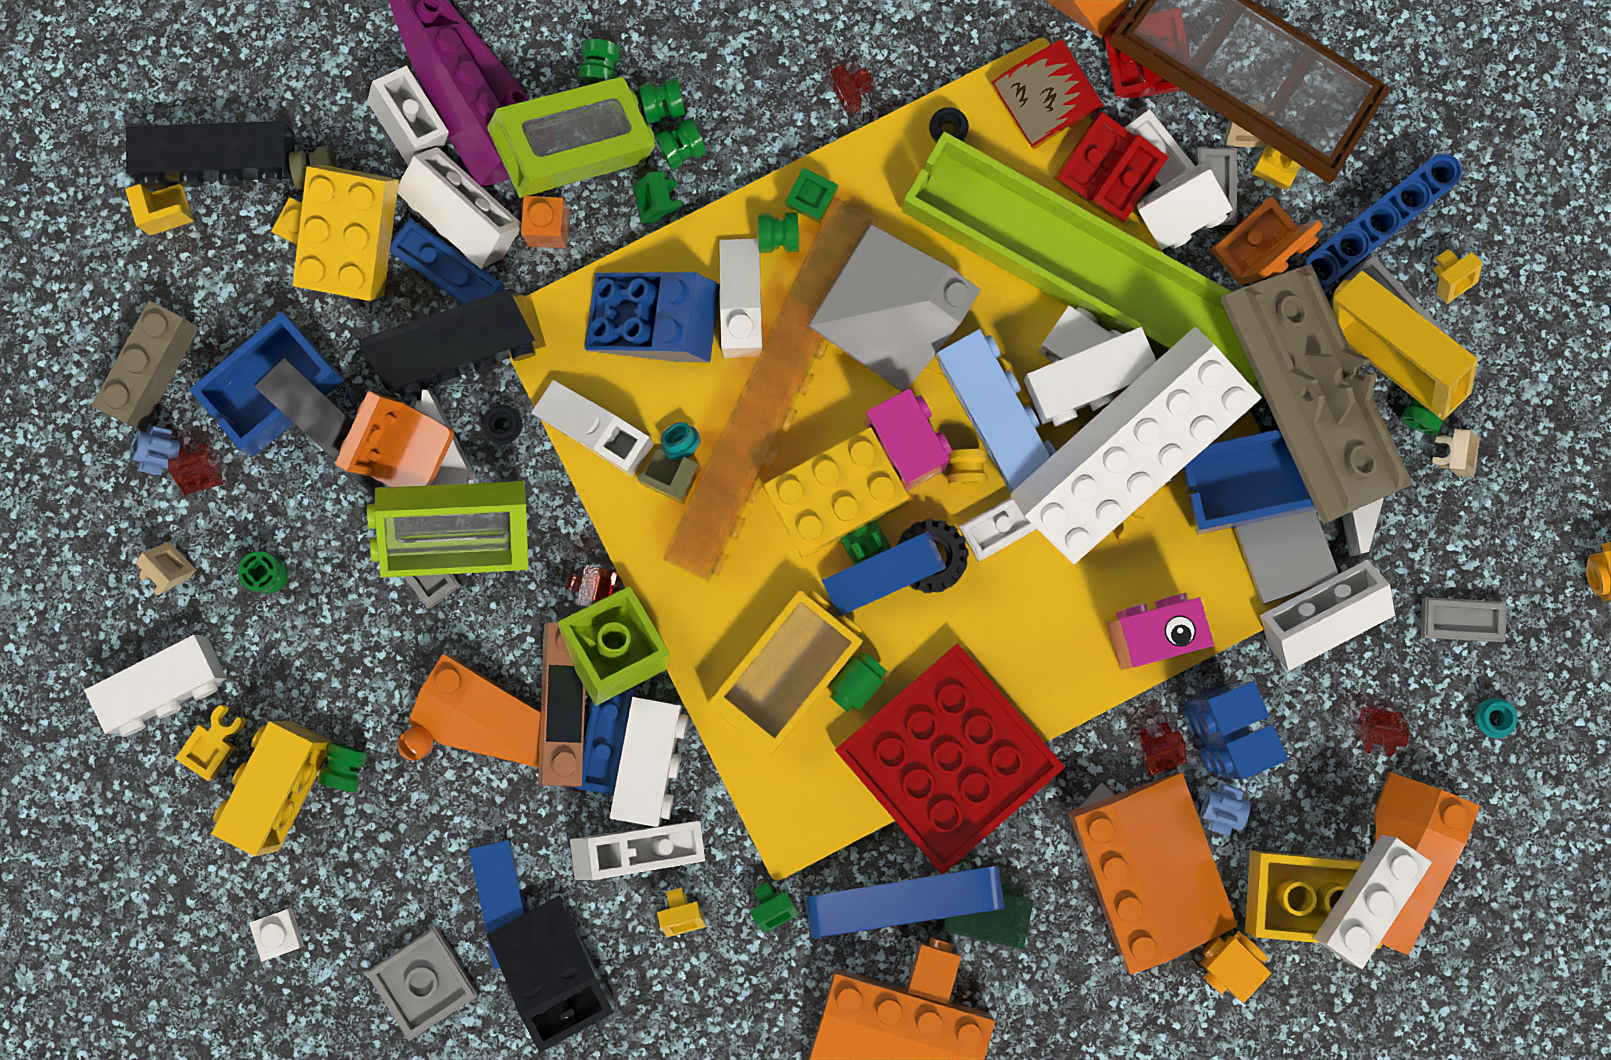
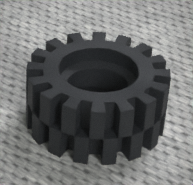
(955, 549)

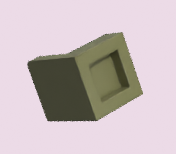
(670, 476)

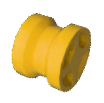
(967, 467)

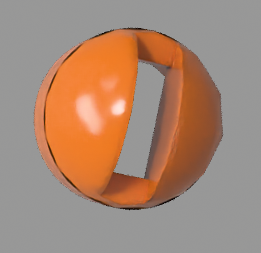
(415, 743)

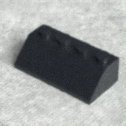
(455, 342)

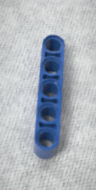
(1391, 212)
(905, 902)

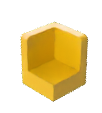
(159, 209)

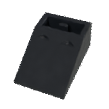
(550, 974)

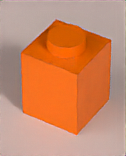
(545, 222)
(934, 970)

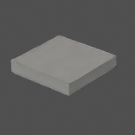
(1286, 554)
(422, 983)

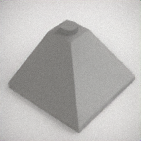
(892, 307)

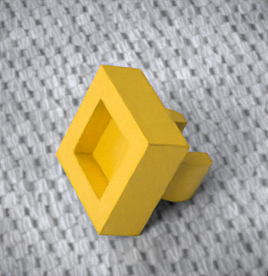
(1276, 168)
(1456, 274)
(681, 915)

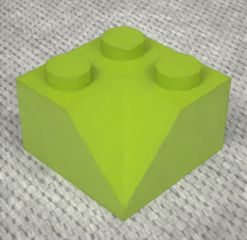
(613, 645)

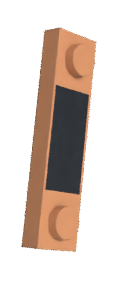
(560, 714)

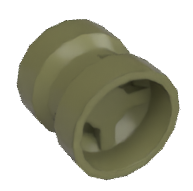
(300, 160)

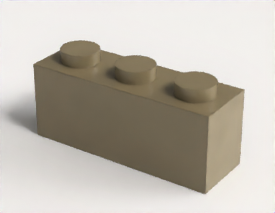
(145, 366)

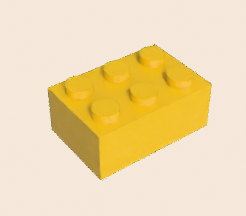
(345, 232)
(836, 493)
(270, 787)
(1294, 893)

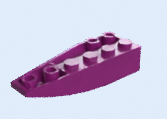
(459, 80)

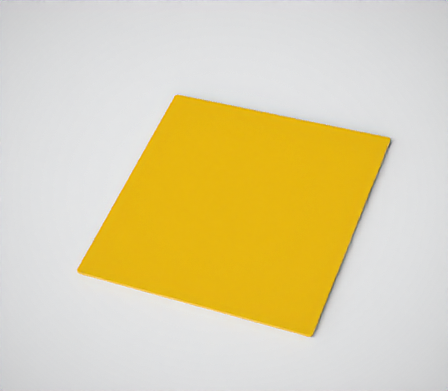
(1018, 614)

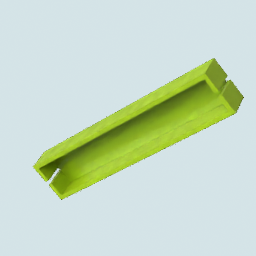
(1068, 251)

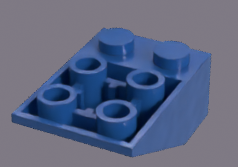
(653, 315)

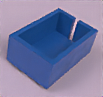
(229, 388)
(1244, 483)
(1222, 726)

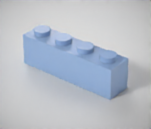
(994, 408)

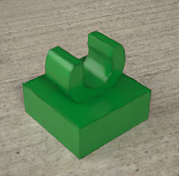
(811, 195)
(653, 196)
(865, 542)
(773, 909)

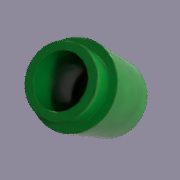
(857, 682)

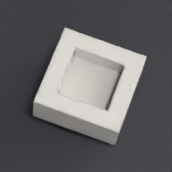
(276, 934)

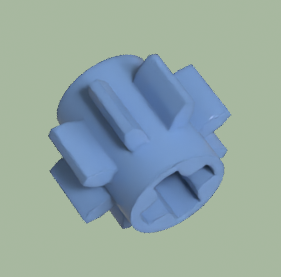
(154, 449)
(1225, 810)

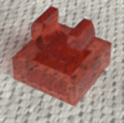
(850, 88)
(195, 470)
(593, 586)
(1383, 728)
(1163, 751)

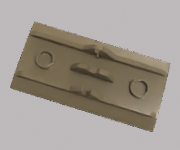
(1317, 392)

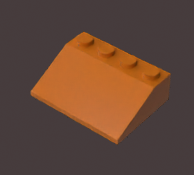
(1152, 872)
(885, 1022)

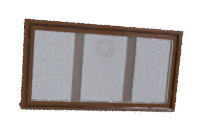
(1257, 75)

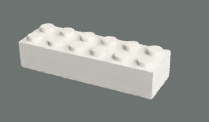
(1135, 445)

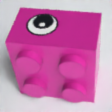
(908, 438)
(1159, 634)

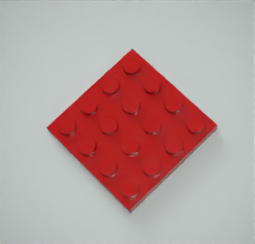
(949, 758)

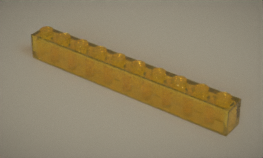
(765, 403)

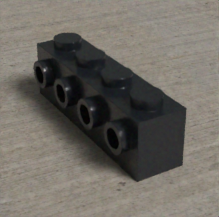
(209, 153)

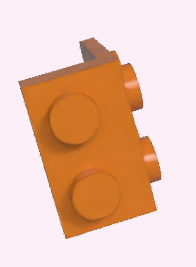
(1263, 243)
(394, 443)

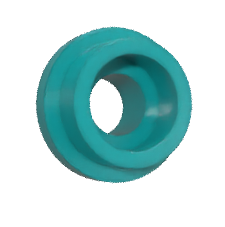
(680, 441)
(1507, 713)

